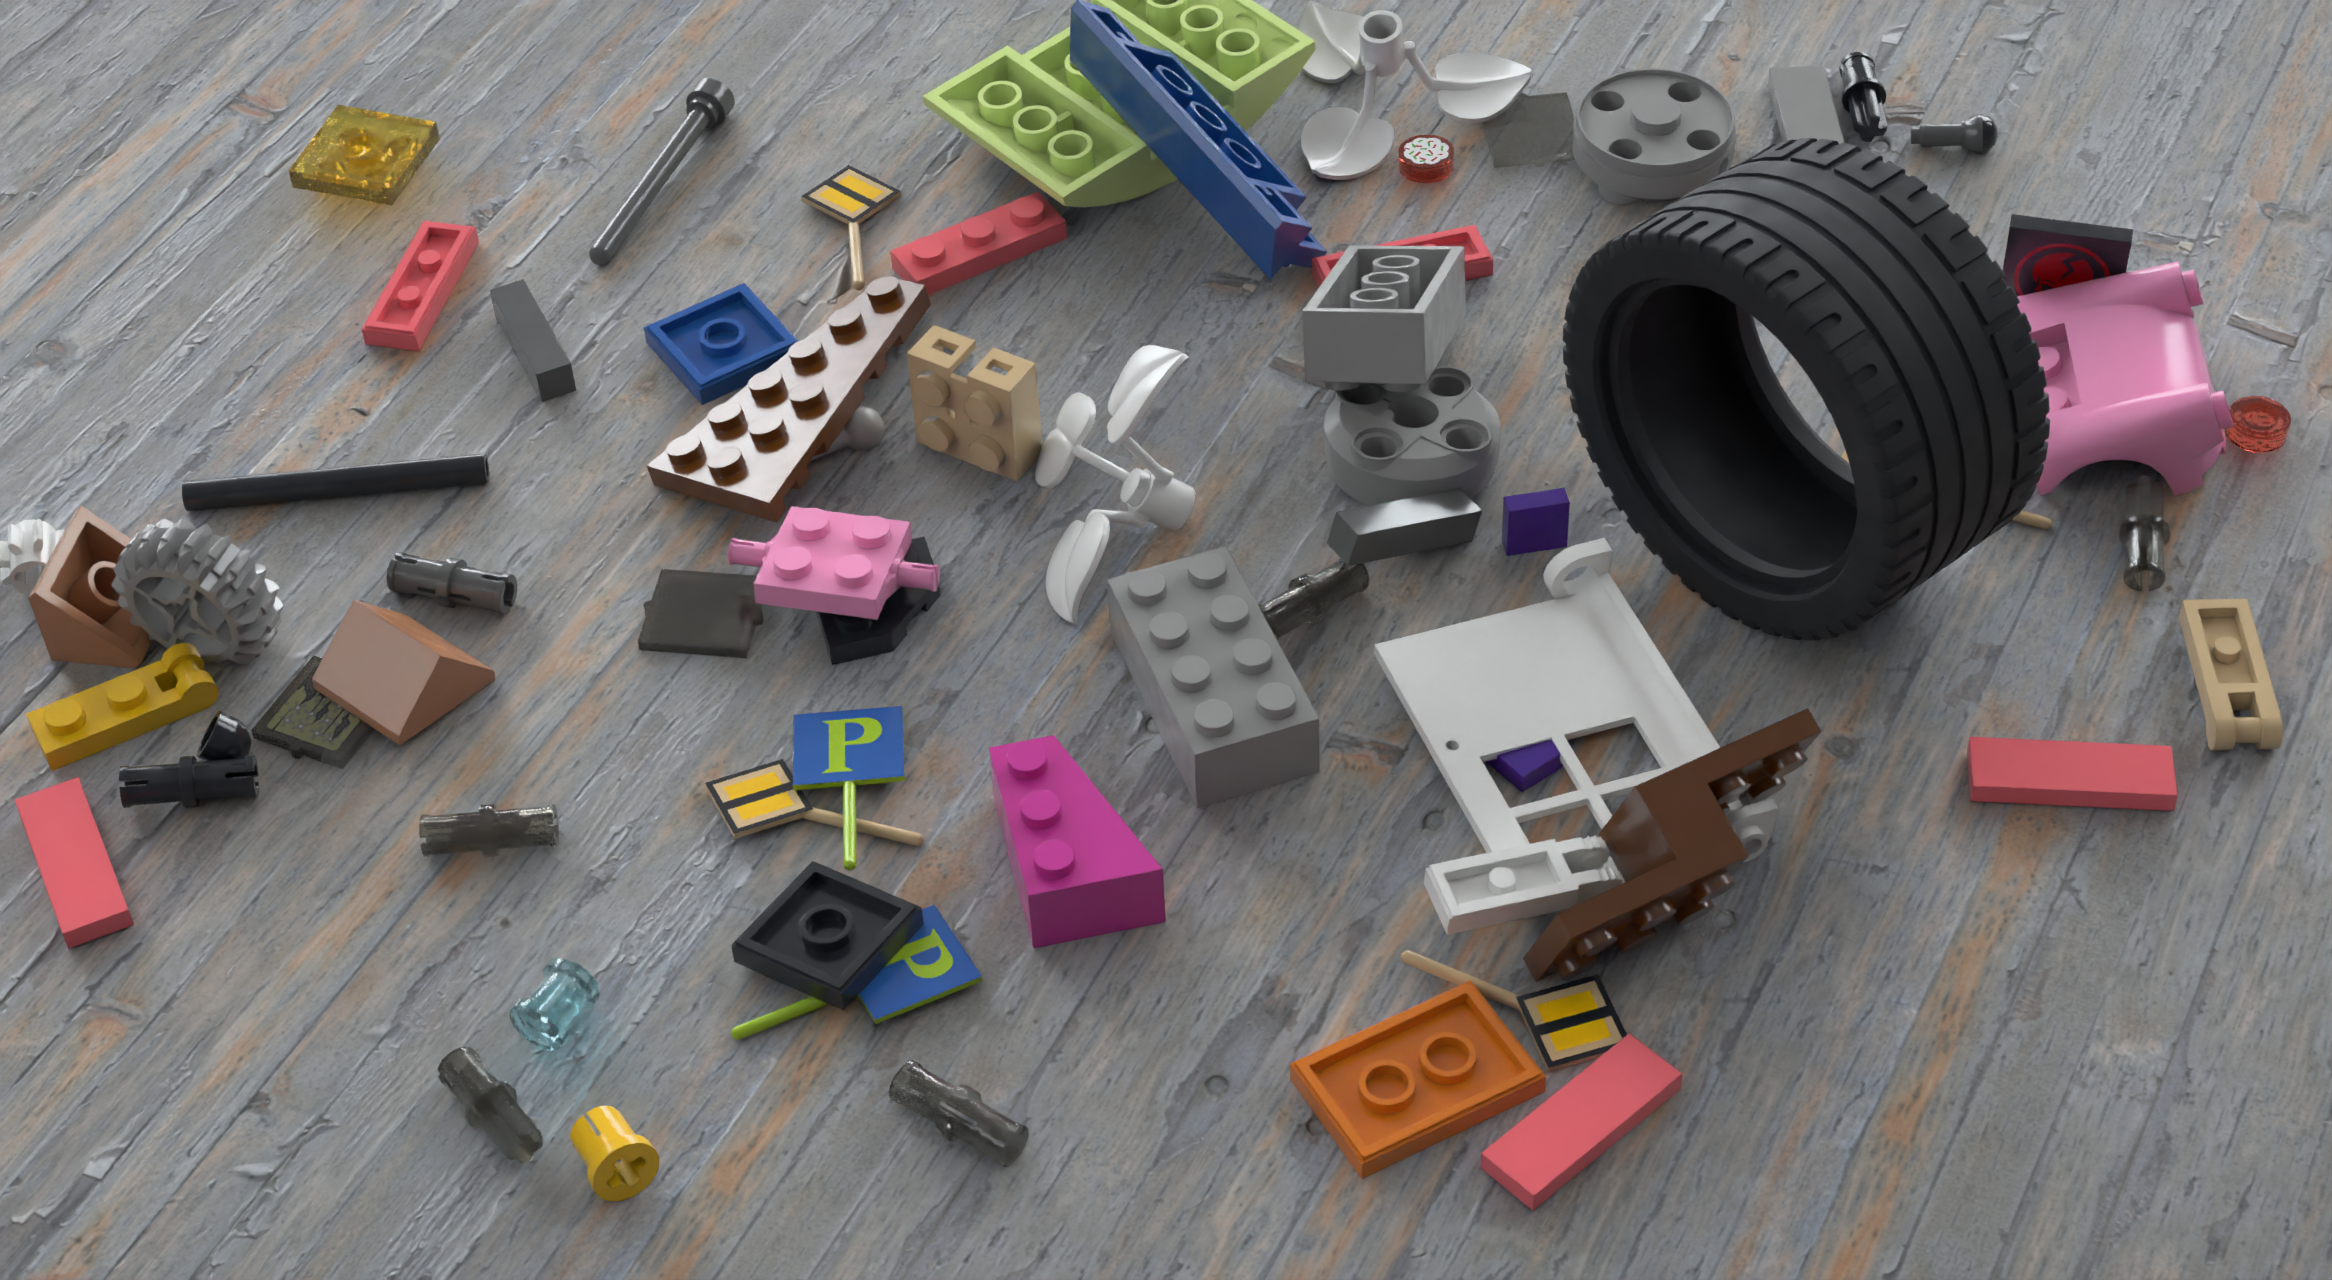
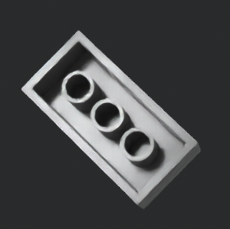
(1384, 316)
(1213, 676)

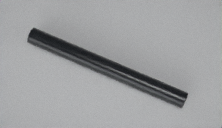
(335, 482)

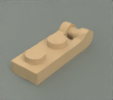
(2230, 673)

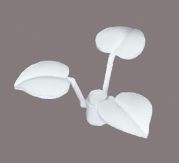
(1350, 144)
(1148, 493)

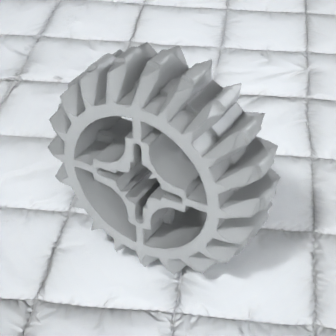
(198, 591)

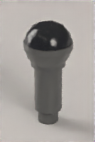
(1975, 134)

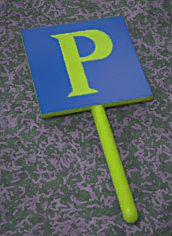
(847, 752)
(920, 973)

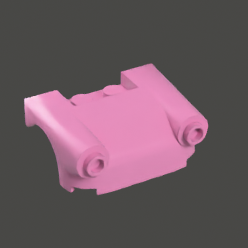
(2127, 376)

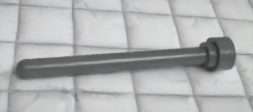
(706, 106)

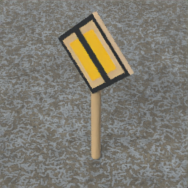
(852, 199)
(766, 799)
(1565, 1021)

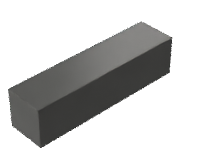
(533, 340)
(1404, 526)

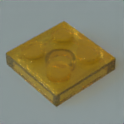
(364, 155)

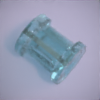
(554, 1003)

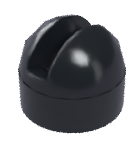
(224, 739)

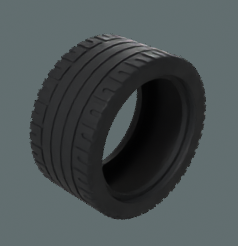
(1889, 322)

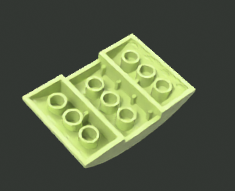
(1071, 142)

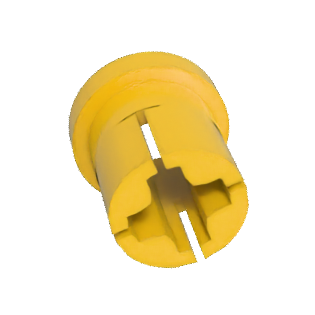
(601, 1154)

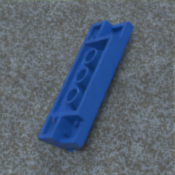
(1194, 139)

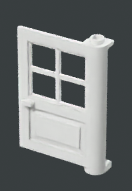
(1544, 677)

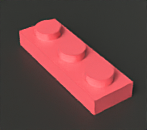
(980, 243)

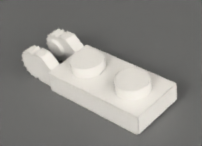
(1519, 882)

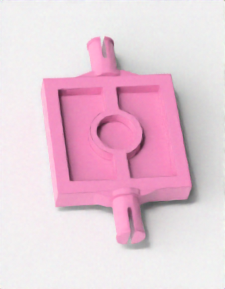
(833, 563)

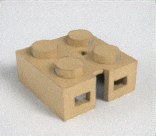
(994, 413)

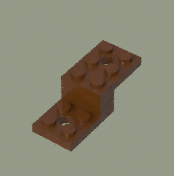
(1673, 847)

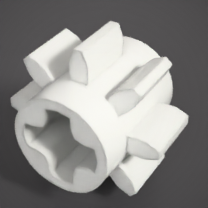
(26, 553)

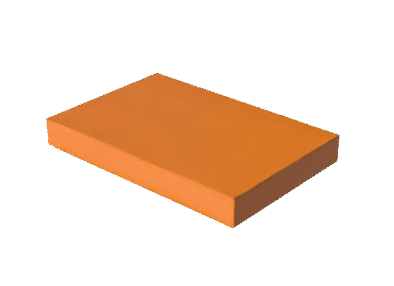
(1417, 1078)

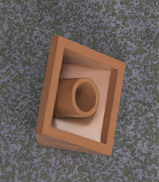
(77, 598)
(396, 672)

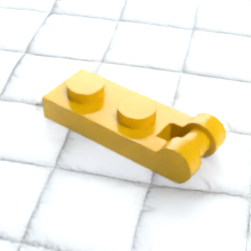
(124, 707)

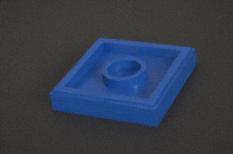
(720, 342)

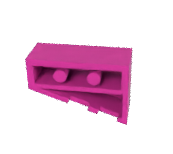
(1069, 848)

